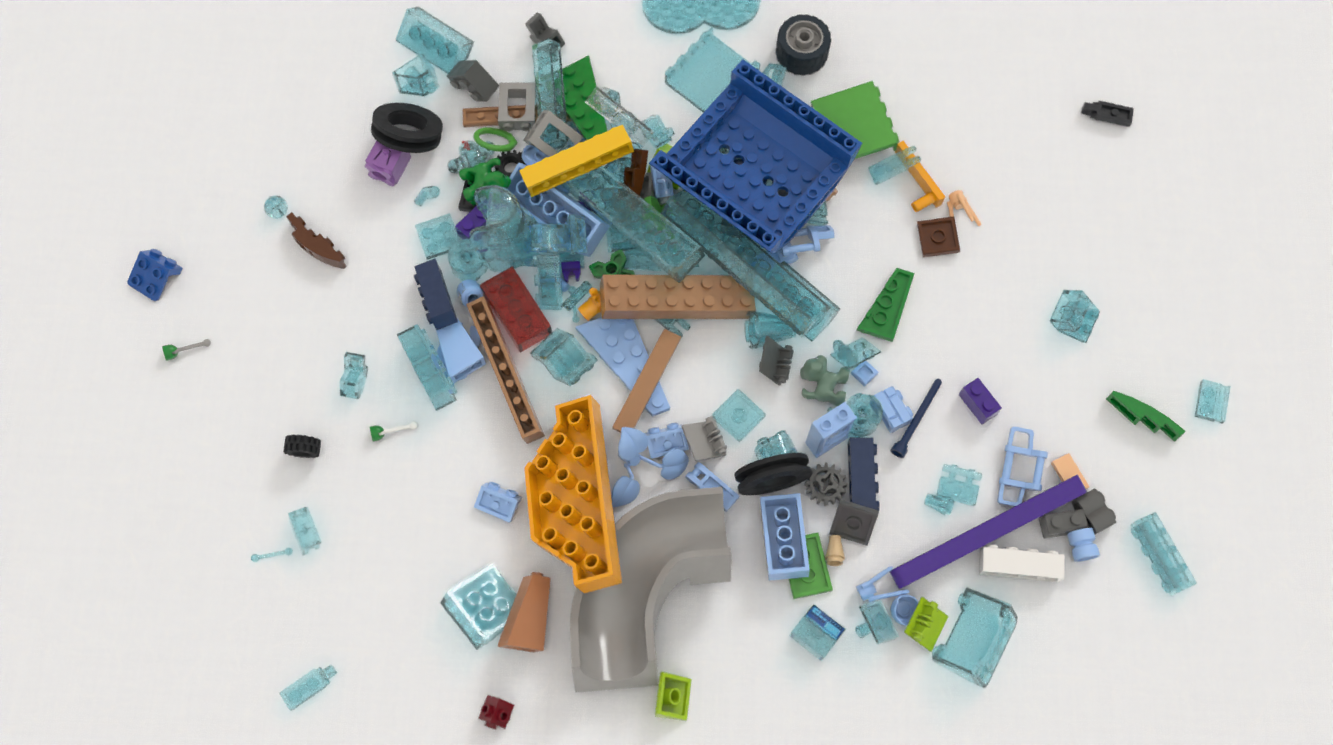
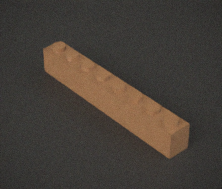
(505, 370)

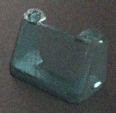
(977, 637)

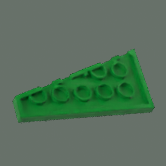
(578, 86)

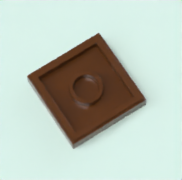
(938, 236)

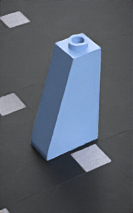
(459, 351)

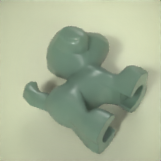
(816, 370)

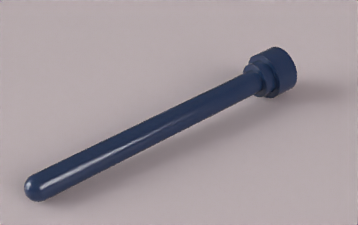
(900, 448)

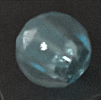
(275, 207)

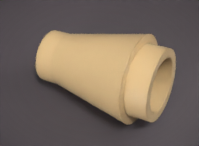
(835, 553)

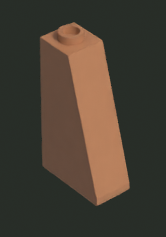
(528, 615)

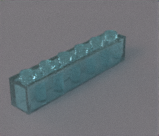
(550, 88)

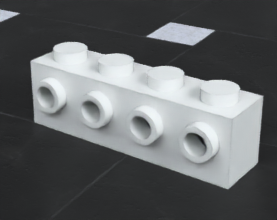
(1021, 564)

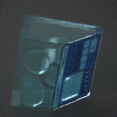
(817, 632)

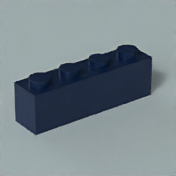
(435, 294)
(862, 472)

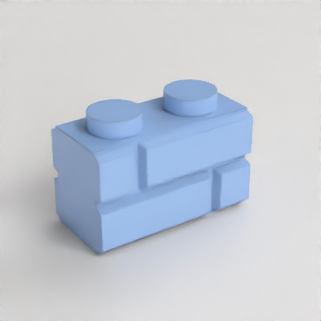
(894, 411)

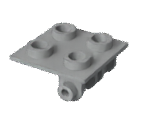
(704, 439)

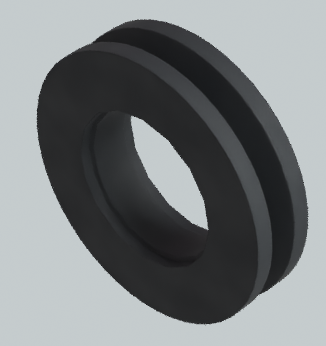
(403, 140)
(773, 474)

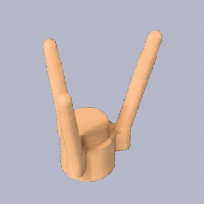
(959, 201)

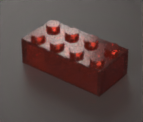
(516, 309)

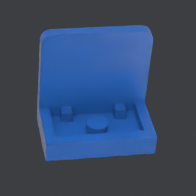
(152, 272)

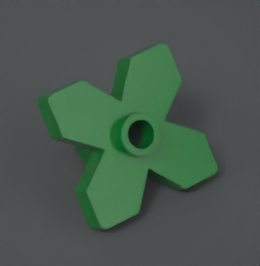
(613, 267)

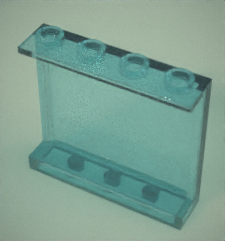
(704, 70)

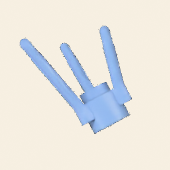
(867, 588)

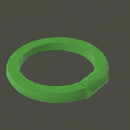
(500, 148)

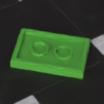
(819, 578)

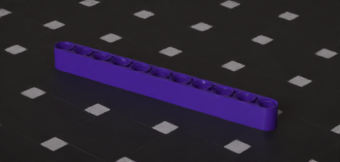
(988, 531)

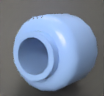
(469, 291)

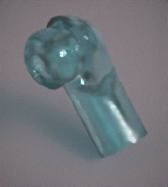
(427, 193)

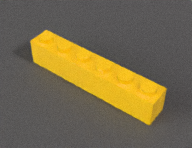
(576, 160)

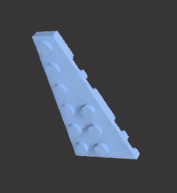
(624, 353)

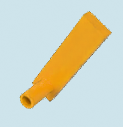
(932, 191)

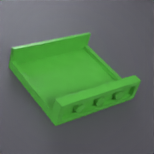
(861, 115)

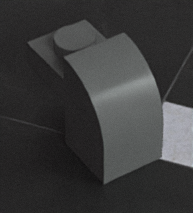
(541, 31)

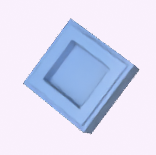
(864, 373)

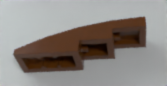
(635, 174)

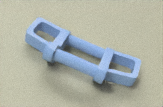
(814, 234)
(1010, 451)

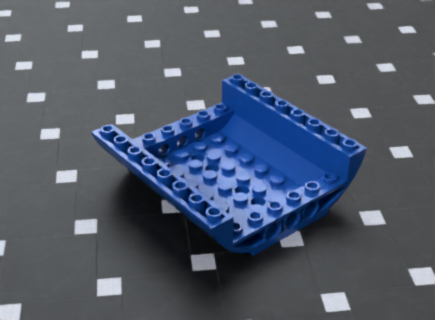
(777, 141)

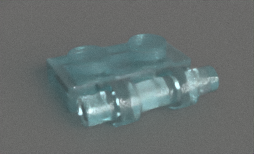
(958, 490)

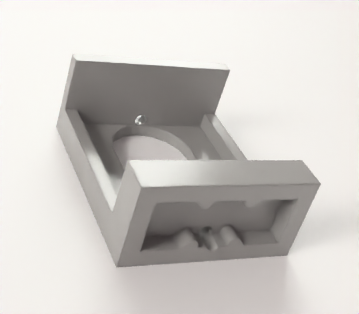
(516, 90)
(539, 126)

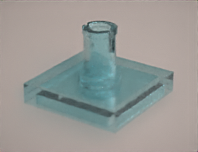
(876, 622)

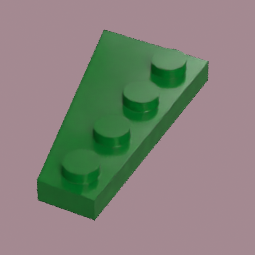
(887, 309)

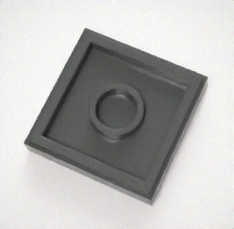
(854, 522)

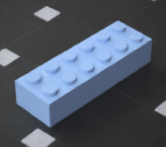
(555, 207)

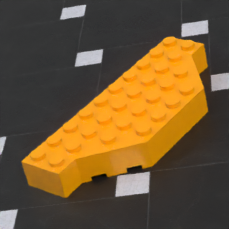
(572, 497)

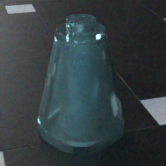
(764, 325)

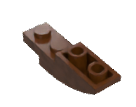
(316, 246)

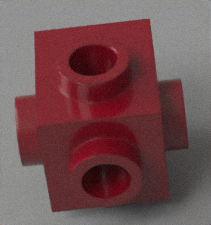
(496, 712)

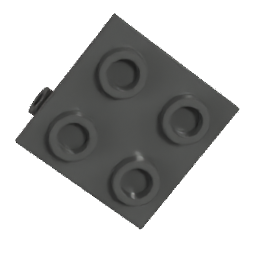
(776, 361)

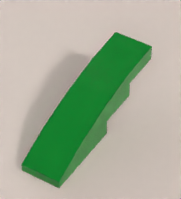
(1138, 411)

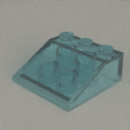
(480, 605)

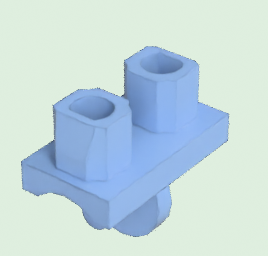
(661, 184)

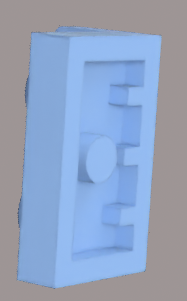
(666, 439)
(497, 501)

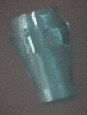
(940, 503)

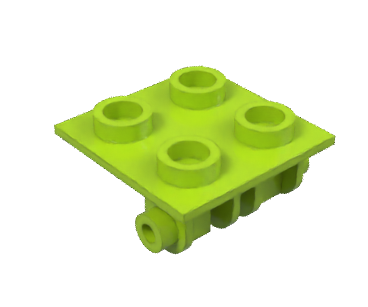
(926, 624)

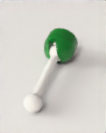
(378, 432)

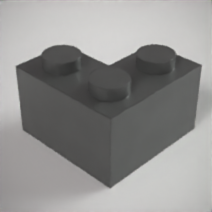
(474, 78)

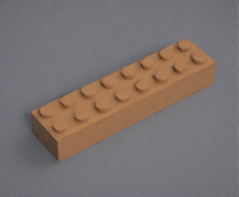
(667, 299)

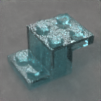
(564, 357)

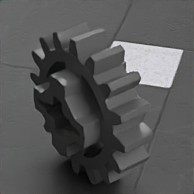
(833, 487)

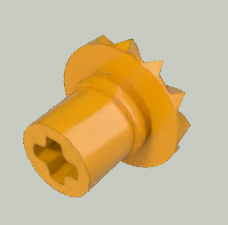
(592, 305)

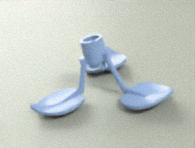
(630, 445)

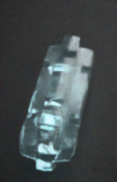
(577, 295)

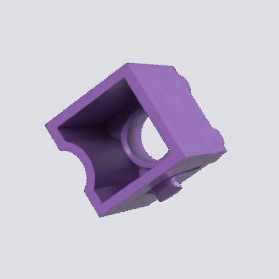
(386, 163)

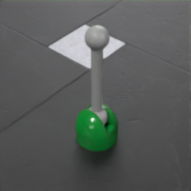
(171, 351)

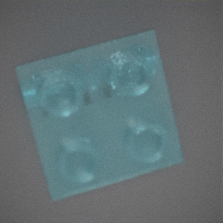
(853, 353)

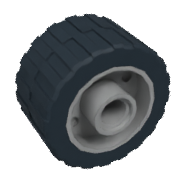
(803, 44)

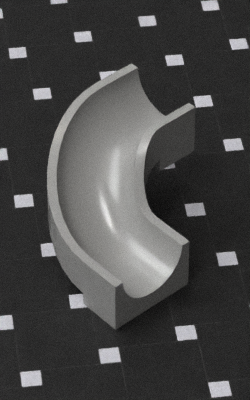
(658, 547)

